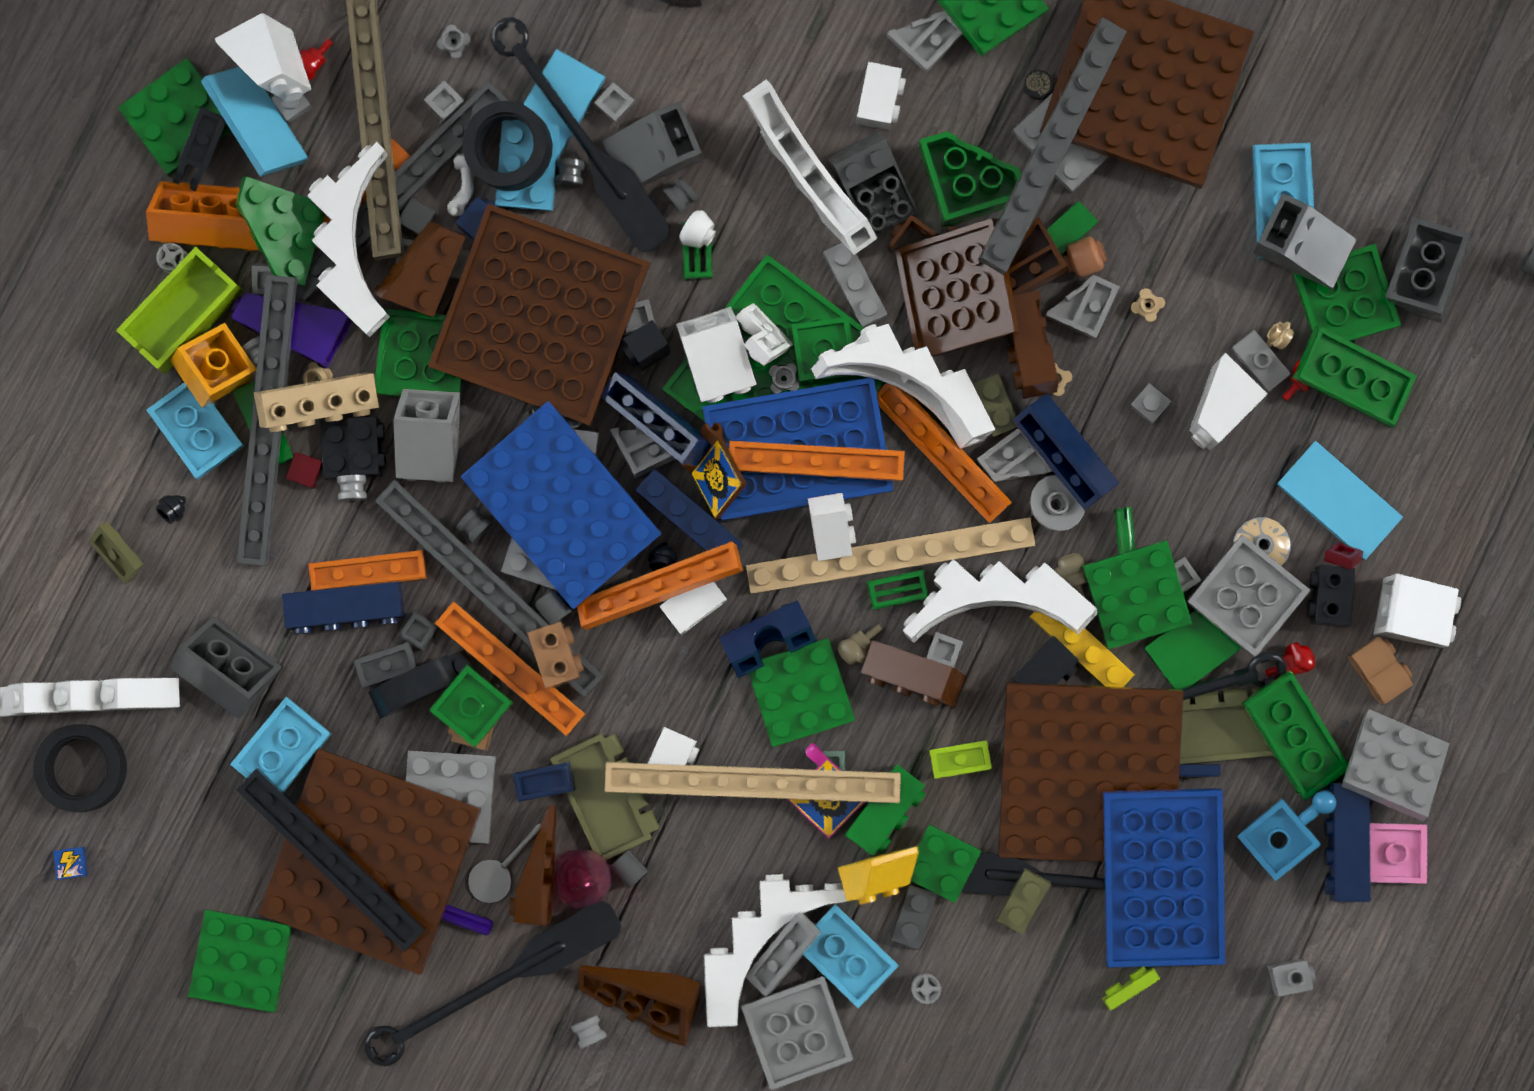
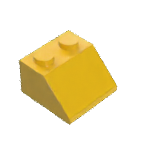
(878, 875)

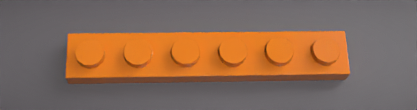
(943, 451)
(818, 460)
(659, 585)
(509, 668)

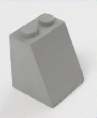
(427, 435)

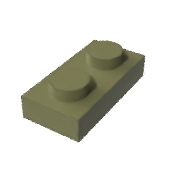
(997, 404)
(116, 552)
(1023, 901)

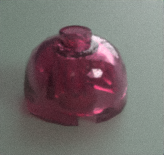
(582, 878)

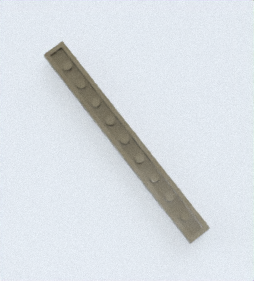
(375, 126)

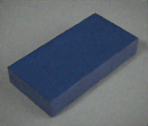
(1200, 770)
(544, 781)

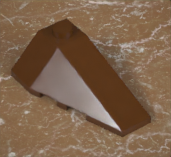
(535, 890)
(655, 998)

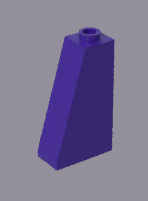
(315, 329)

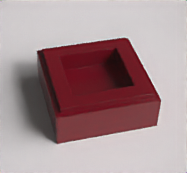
(304, 470)
(1343, 555)

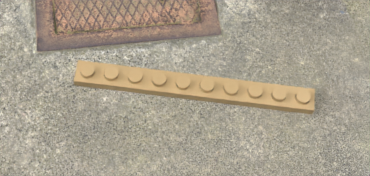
(892, 555)
(752, 782)

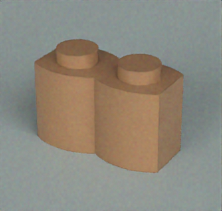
(1381, 670)

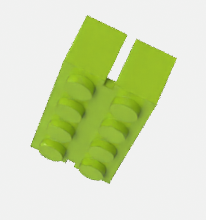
(179, 309)

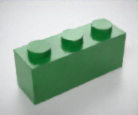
(880, 818)

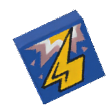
(70, 863)

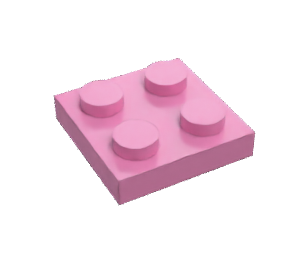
(1398, 853)

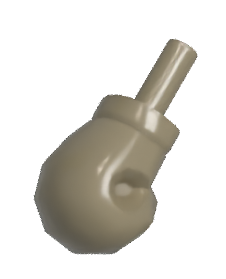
(1071, 571)
(856, 646)

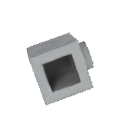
(1291, 977)

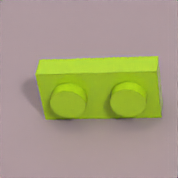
(960, 759)
(1120, 993)

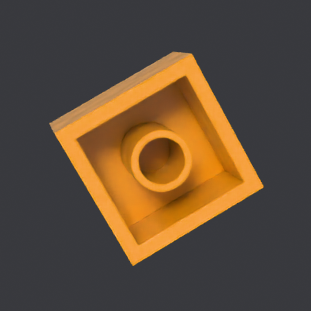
(213, 365)

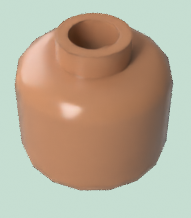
(1085, 257)

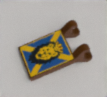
(717, 473)

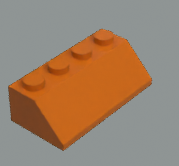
(198, 217)

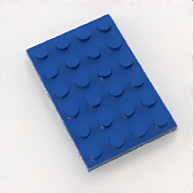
(815, 416)
(561, 505)
(1164, 877)

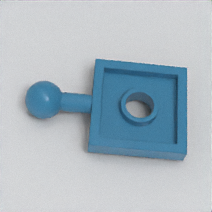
(1283, 819)

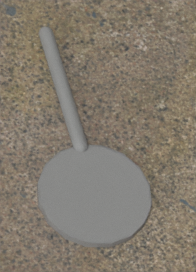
(491, 879)

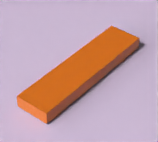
(368, 570)

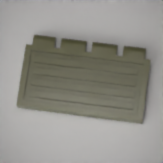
(1220, 729)
(607, 818)

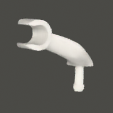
(460, 201)

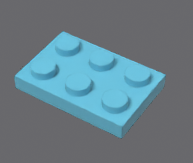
(514, 153)
(196, 433)
(282, 745)
(849, 957)

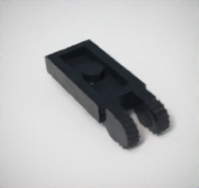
(200, 145)

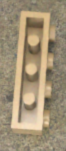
(316, 400)

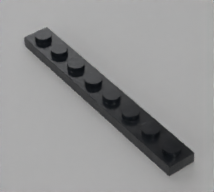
(331, 859)

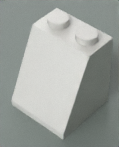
(267, 56)
(716, 355)
(1224, 402)
(1417, 611)

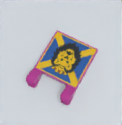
(825, 814)

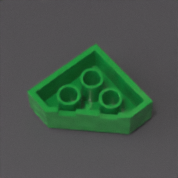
(965, 178)

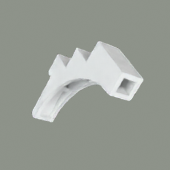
(806, 169)
(337, 239)
(915, 372)
(961, 592)
(89, 696)
(750, 932)

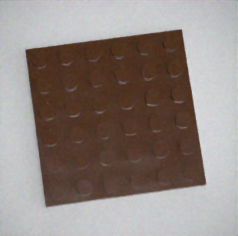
(1163, 88)
(539, 314)
(1070, 748)
(397, 833)

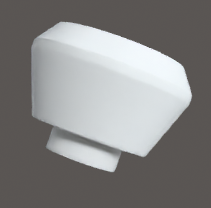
(697, 230)

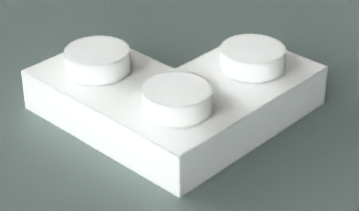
(767, 339)

